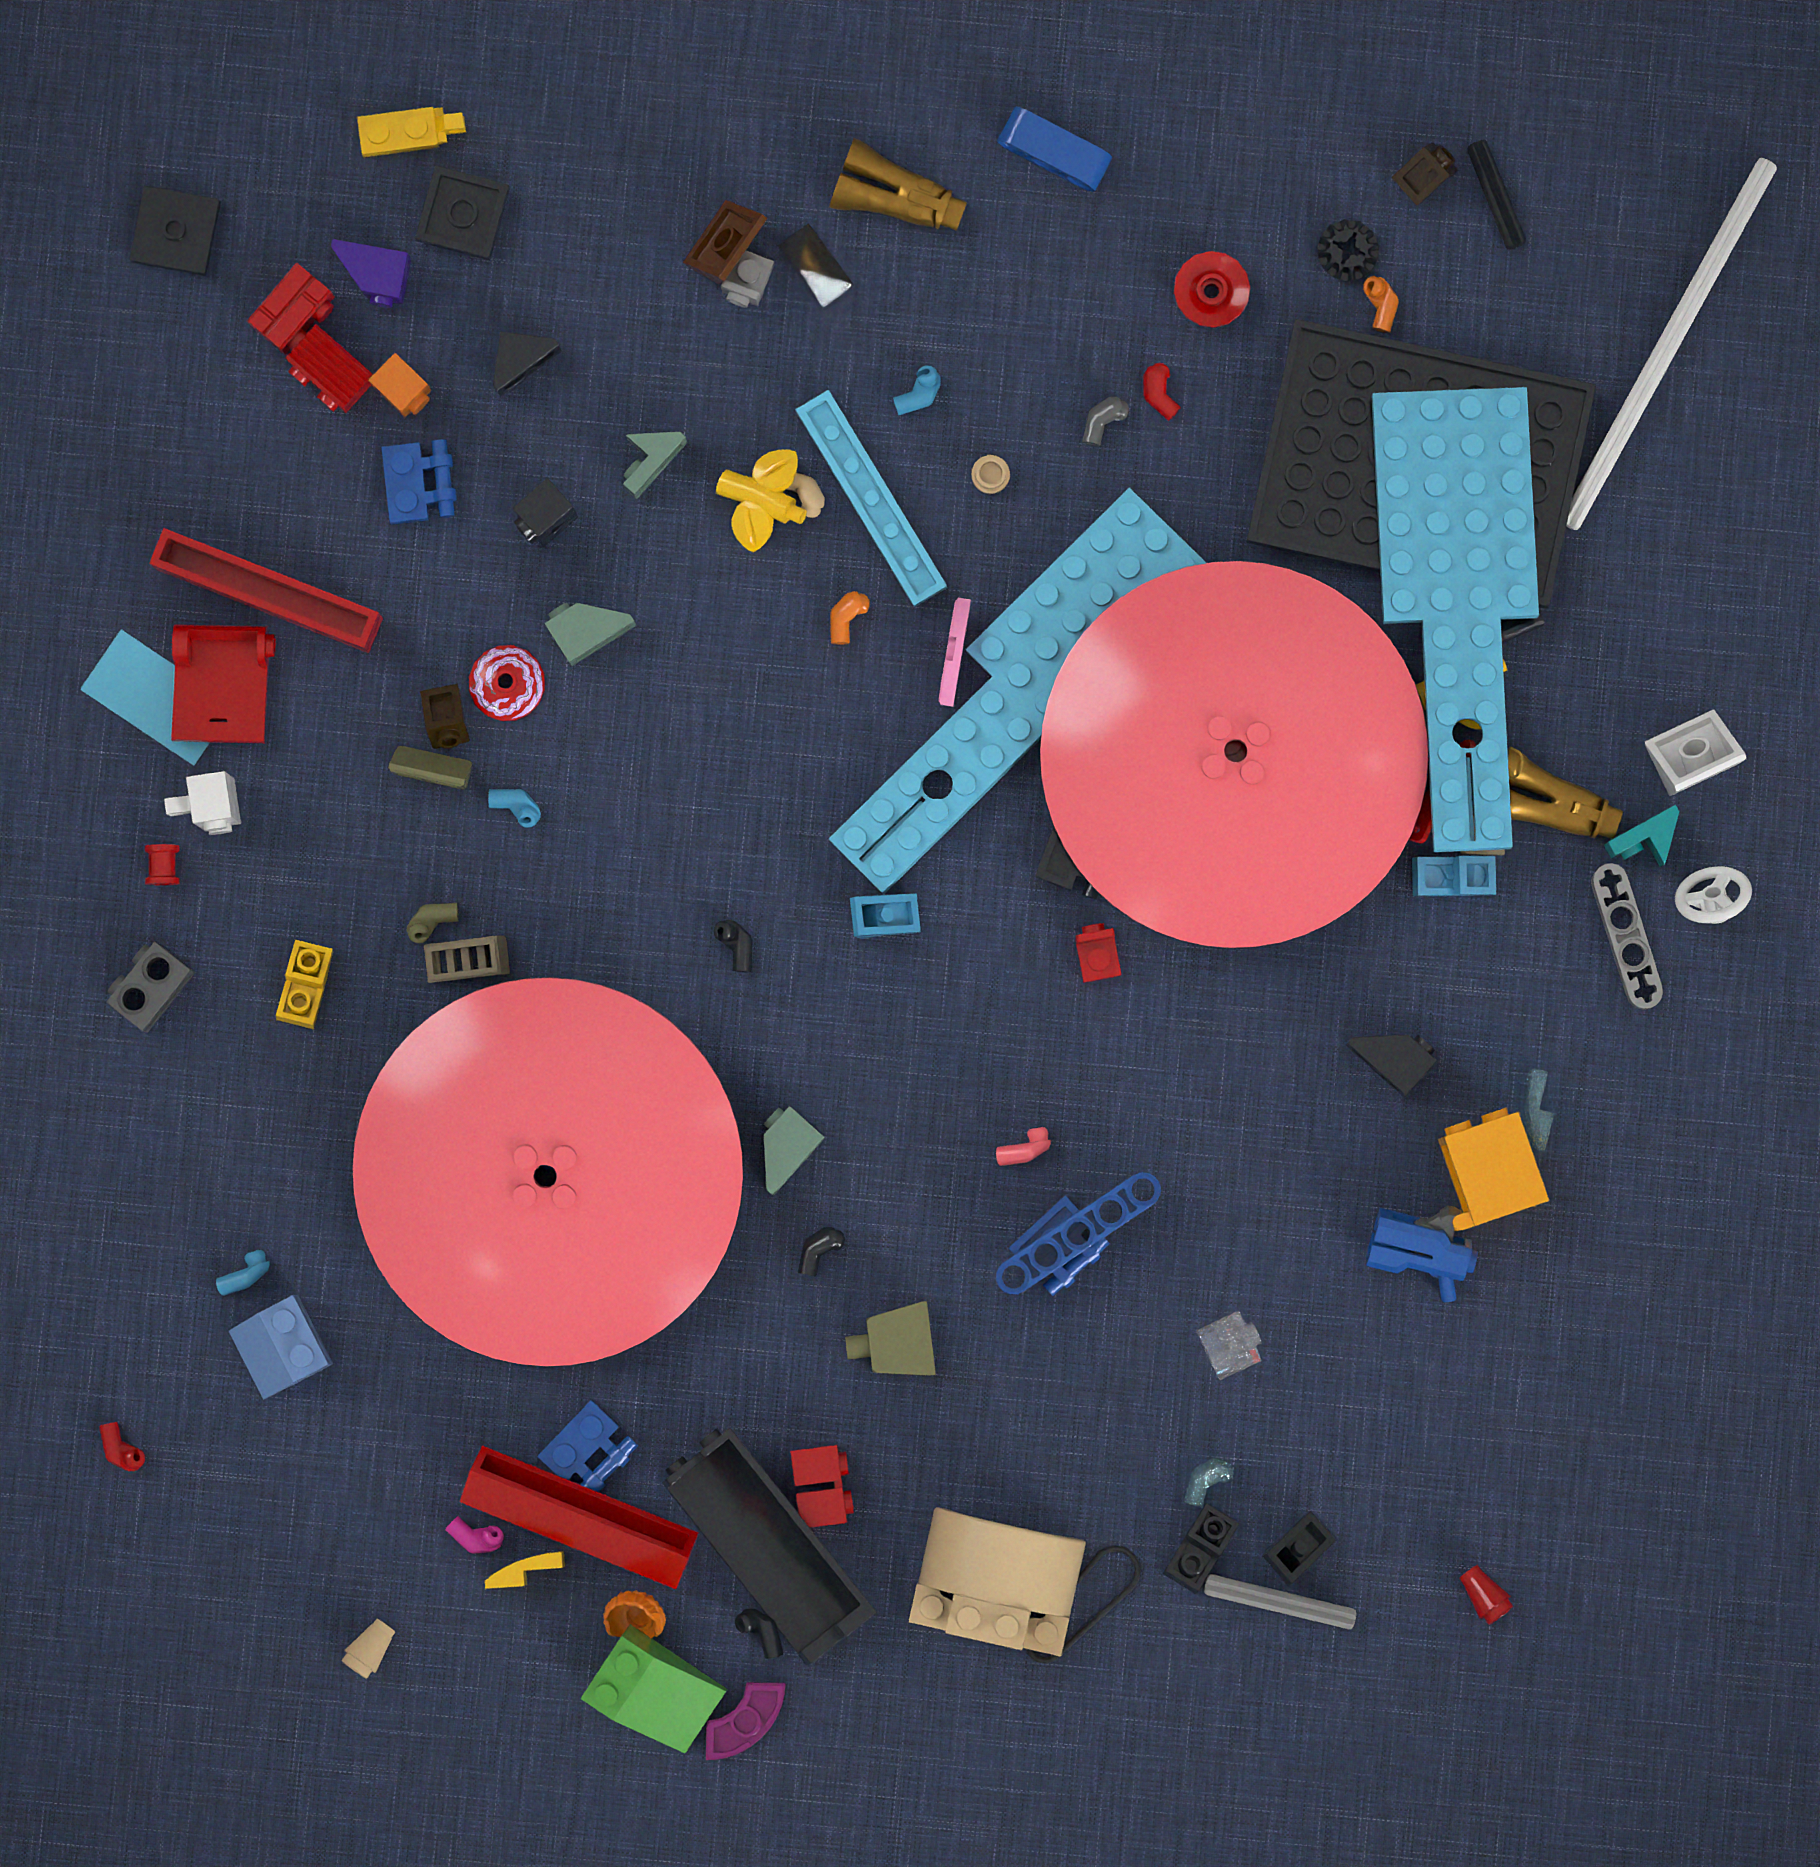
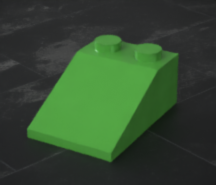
(653, 1691)

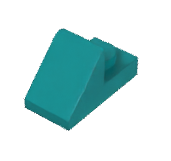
(1655, 831)

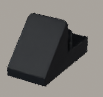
(1298, 1548)

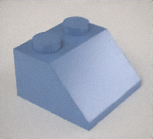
(280, 1346)

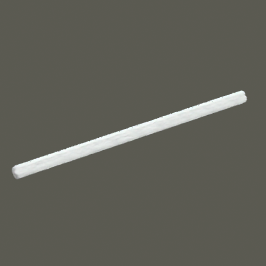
(1669, 341)

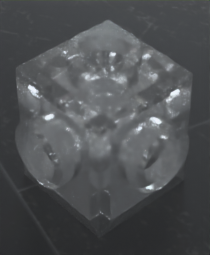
(1230, 1344)

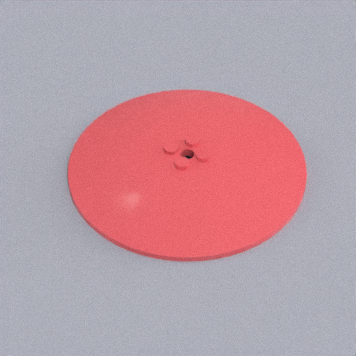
(1218, 843)
(567, 1083)

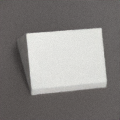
(1694, 752)

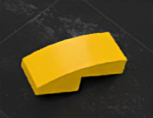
(304, 984)

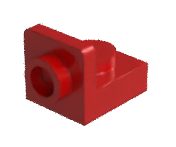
(1097, 953)

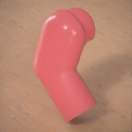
(1024, 1152)

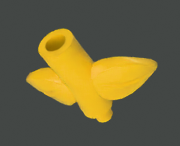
(762, 497)

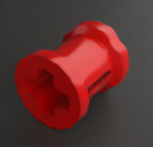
(162, 864)

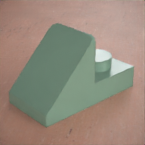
(659, 450)

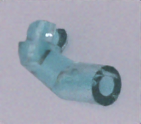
(1205, 1476)

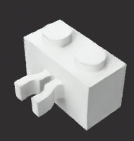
(210, 802)

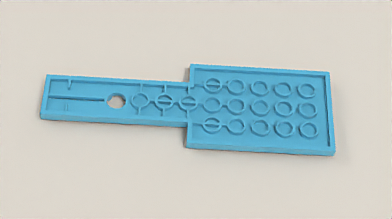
(1459, 562)
(1007, 713)

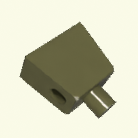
(896, 1342)

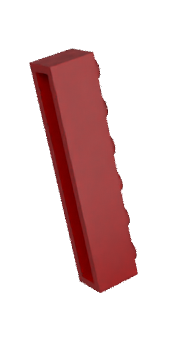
(266, 590)
(578, 1517)

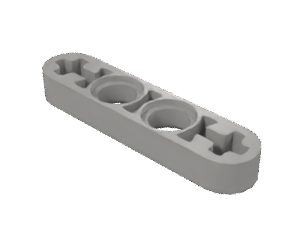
(1633, 934)

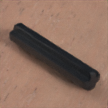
(1496, 194)

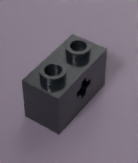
(544, 514)

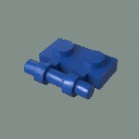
(406, 482)
(1046, 1254)
(580, 1440)

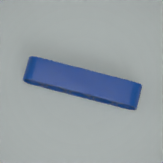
(1091, 1219)

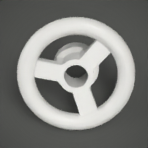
(1712, 900)

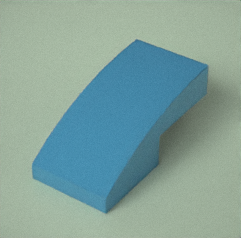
(1454, 876)

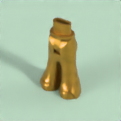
(916, 199)
(1572, 806)

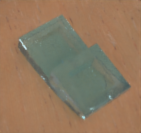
(1537, 1120)

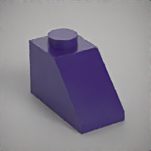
(375, 270)

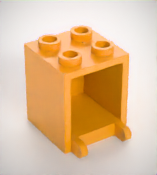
(1491, 1168)

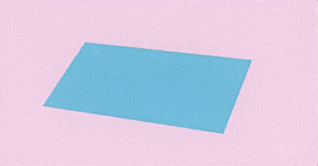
(140, 690)

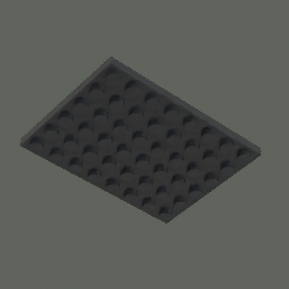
(1320, 456)

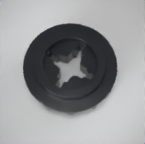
(1356, 266)

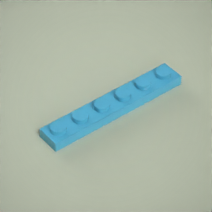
(871, 498)

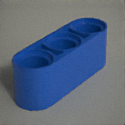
(1054, 149)

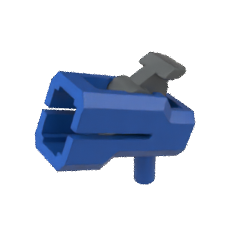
(1422, 1245)

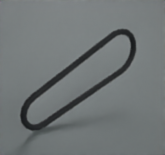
(1104, 1611)

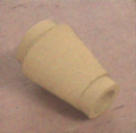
(368, 1649)

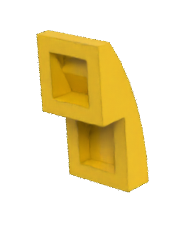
(515, 1573)

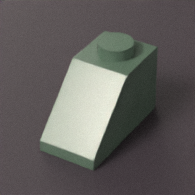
(586, 629)
(787, 1146)

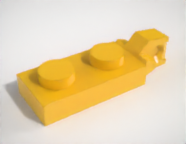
(407, 130)

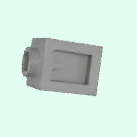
(747, 280)

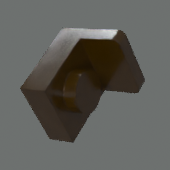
(1425, 172)
(444, 716)

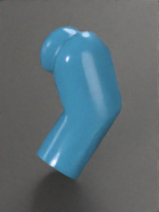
(518, 802)

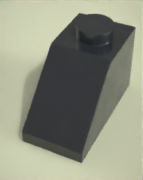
(1395, 1058)

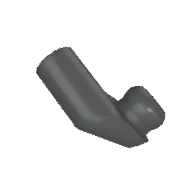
(1101, 414)

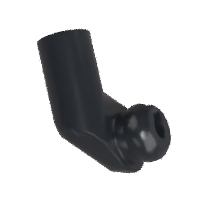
(737, 940)
(816, 1246)
(762, 1626)

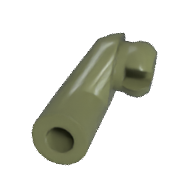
(428, 918)

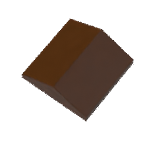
(724, 241)

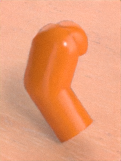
(1384, 300)
(843, 613)

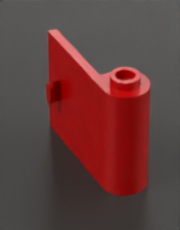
(220, 677)

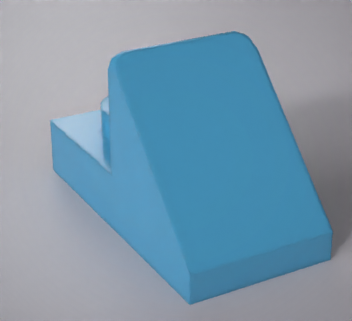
(884, 915)

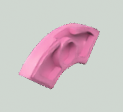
(954, 651)

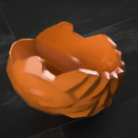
(634, 1609)

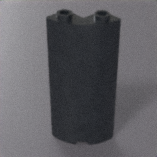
(767, 1545)

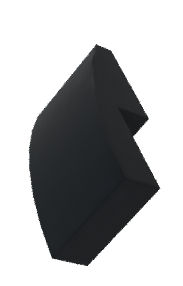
(1201, 1548)

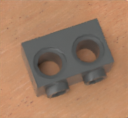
(157, 993)

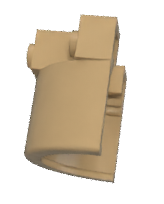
(996, 1582)

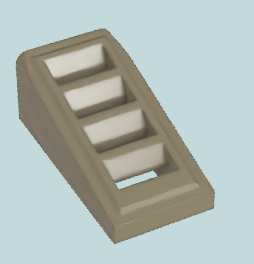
(498, 953)

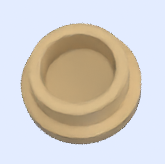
(990, 474)

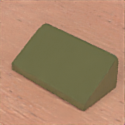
(430, 767)

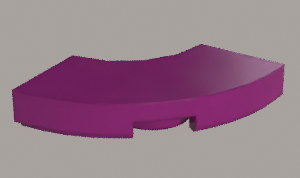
(746, 1722)

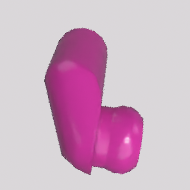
(475, 1540)

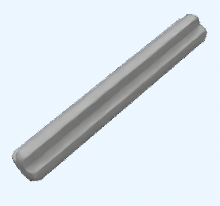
(1280, 1601)

